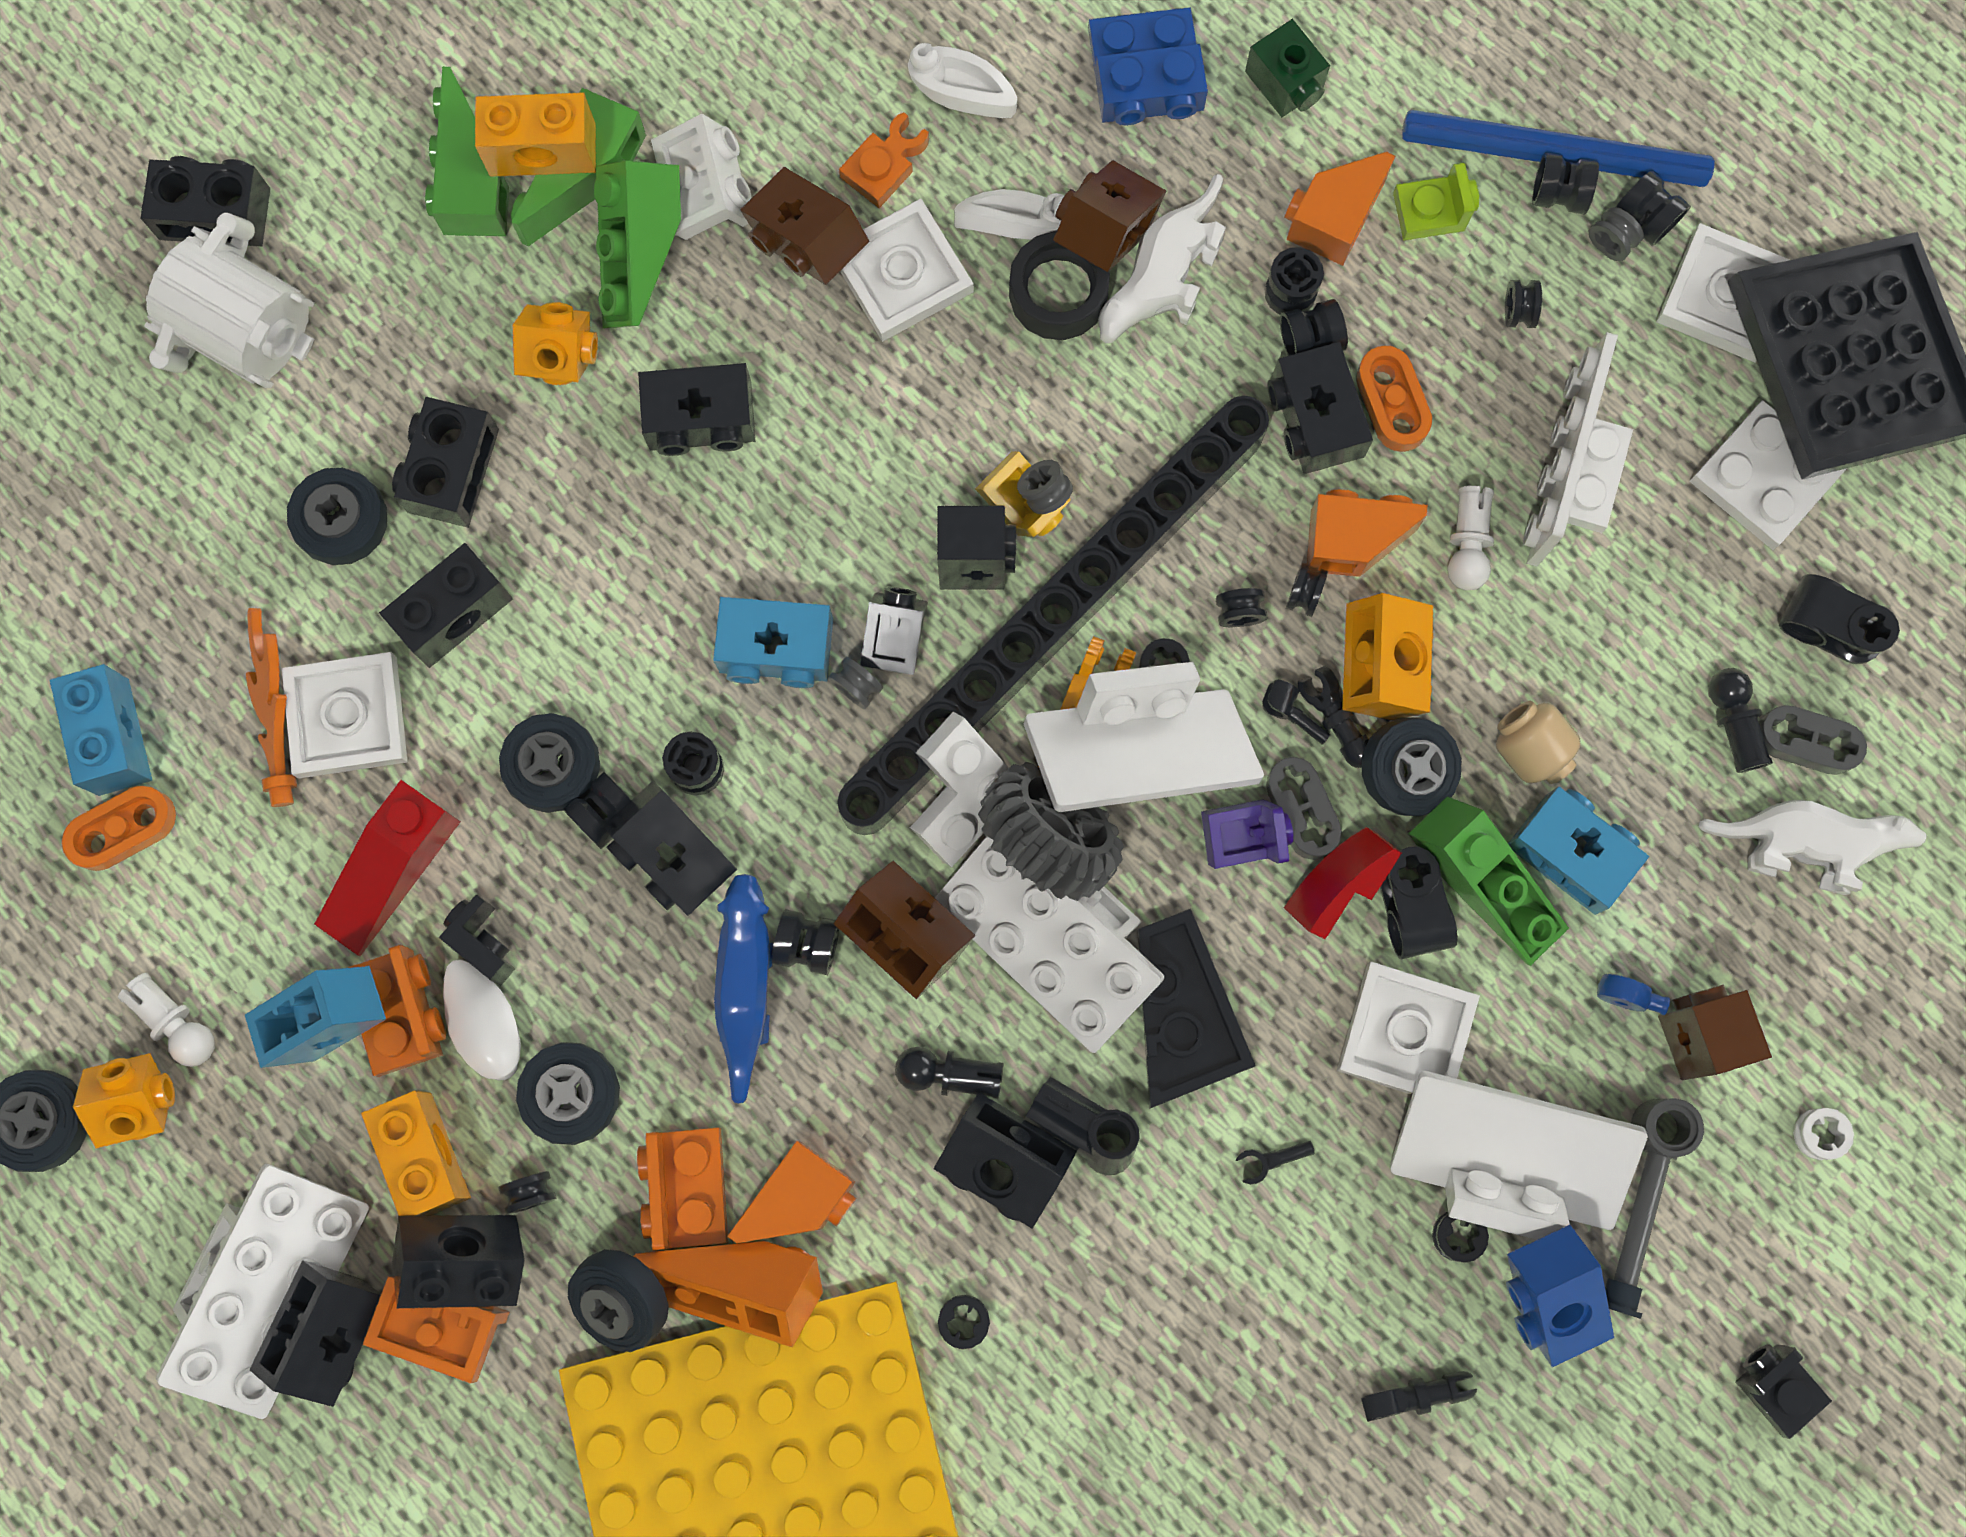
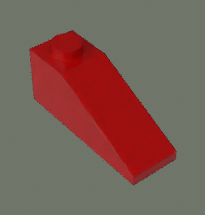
(384, 866)

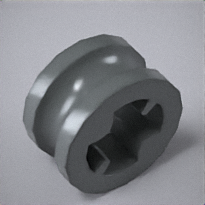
(1616, 234)
(1045, 487)
(855, 682)

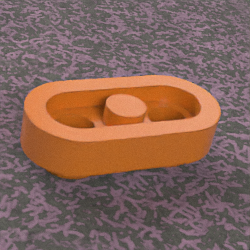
(1394, 401)
(122, 827)

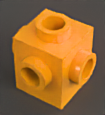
(553, 343)
(123, 1100)

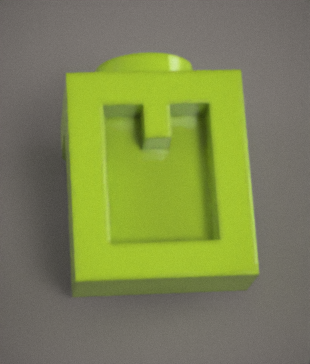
(1436, 204)

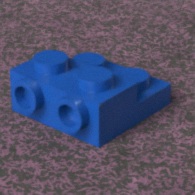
(1147, 66)

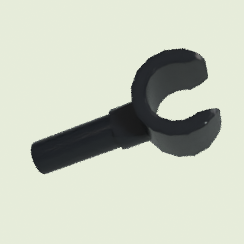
(1280, 702)
(1276, 1158)

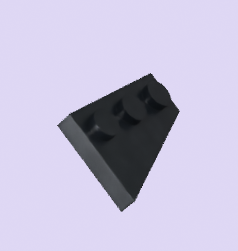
(1188, 1017)

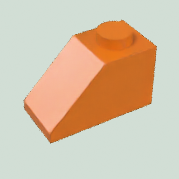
(1337, 206)
(796, 1198)

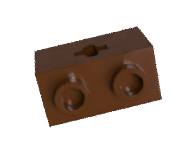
(1107, 214)
(804, 226)
(904, 929)
(1713, 1033)

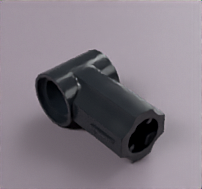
(1079, 1123)

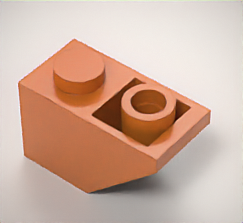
(1357, 532)

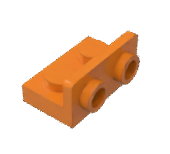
(410, 1027)
(684, 1188)
(436, 1338)

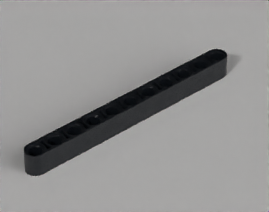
(1065, 589)

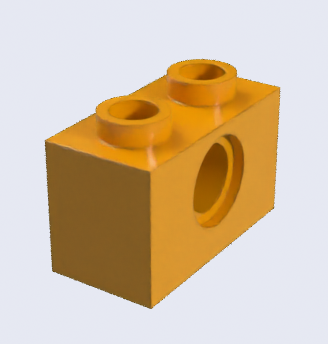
(535, 134)
(1388, 657)
(415, 1154)

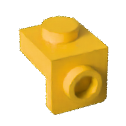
(1001, 490)

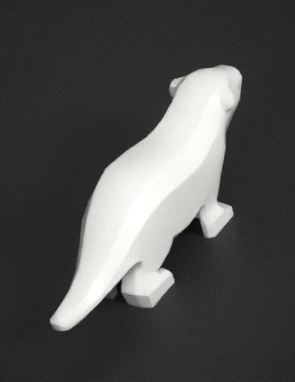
(1163, 266)
(1820, 838)

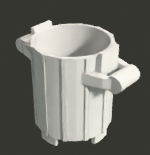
(225, 307)

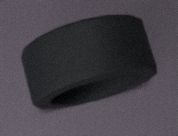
(1051, 323)

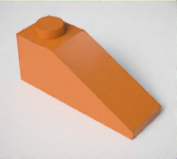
(742, 1286)

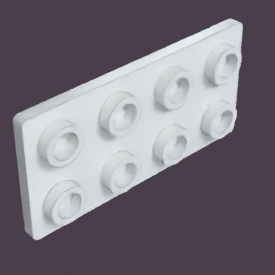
(1588, 459)
(1141, 740)
(1057, 949)
(1516, 1157)
(245, 1279)

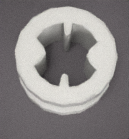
(1838, 1126)

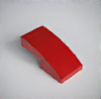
(1352, 867)

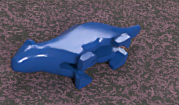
(742, 980)

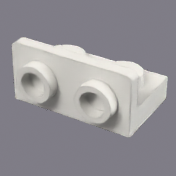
(708, 171)

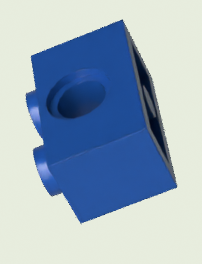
(1559, 1296)

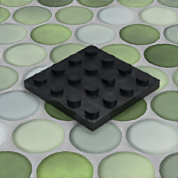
(1856, 353)

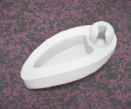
(961, 81)
(1009, 213)
(480, 1022)

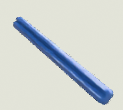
(1532, 143)

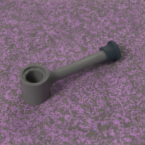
(1623, 1291)

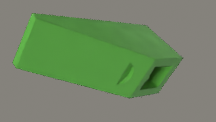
(463, 193)
(559, 196)
(636, 229)
(1490, 877)

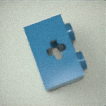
(750, 624)
(100, 730)
(1549, 846)
(315, 1016)

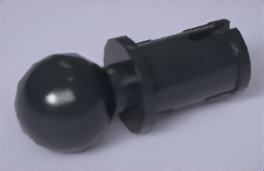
(1731, 692)
(919, 1069)

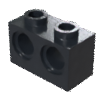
(208, 192)
(460, 463)

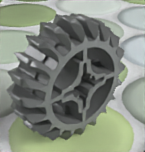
(1058, 851)

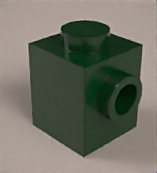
(1288, 69)

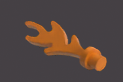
(270, 709)

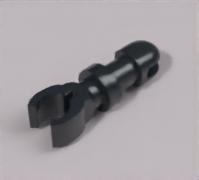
(1336, 719)
(1417, 1396)

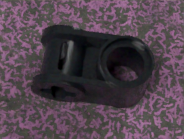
(1832, 619)
(1418, 910)

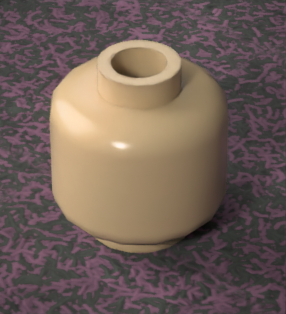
(1538, 743)

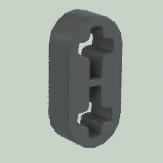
(1814, 728)
(1315, 802)

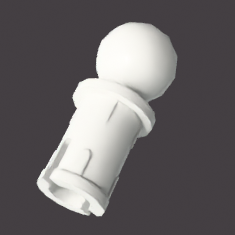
(1470, 566)
(187, 1042)

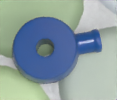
(1630, 994)

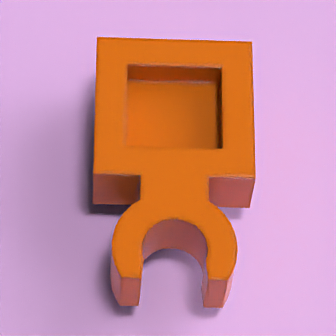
(881, 165)

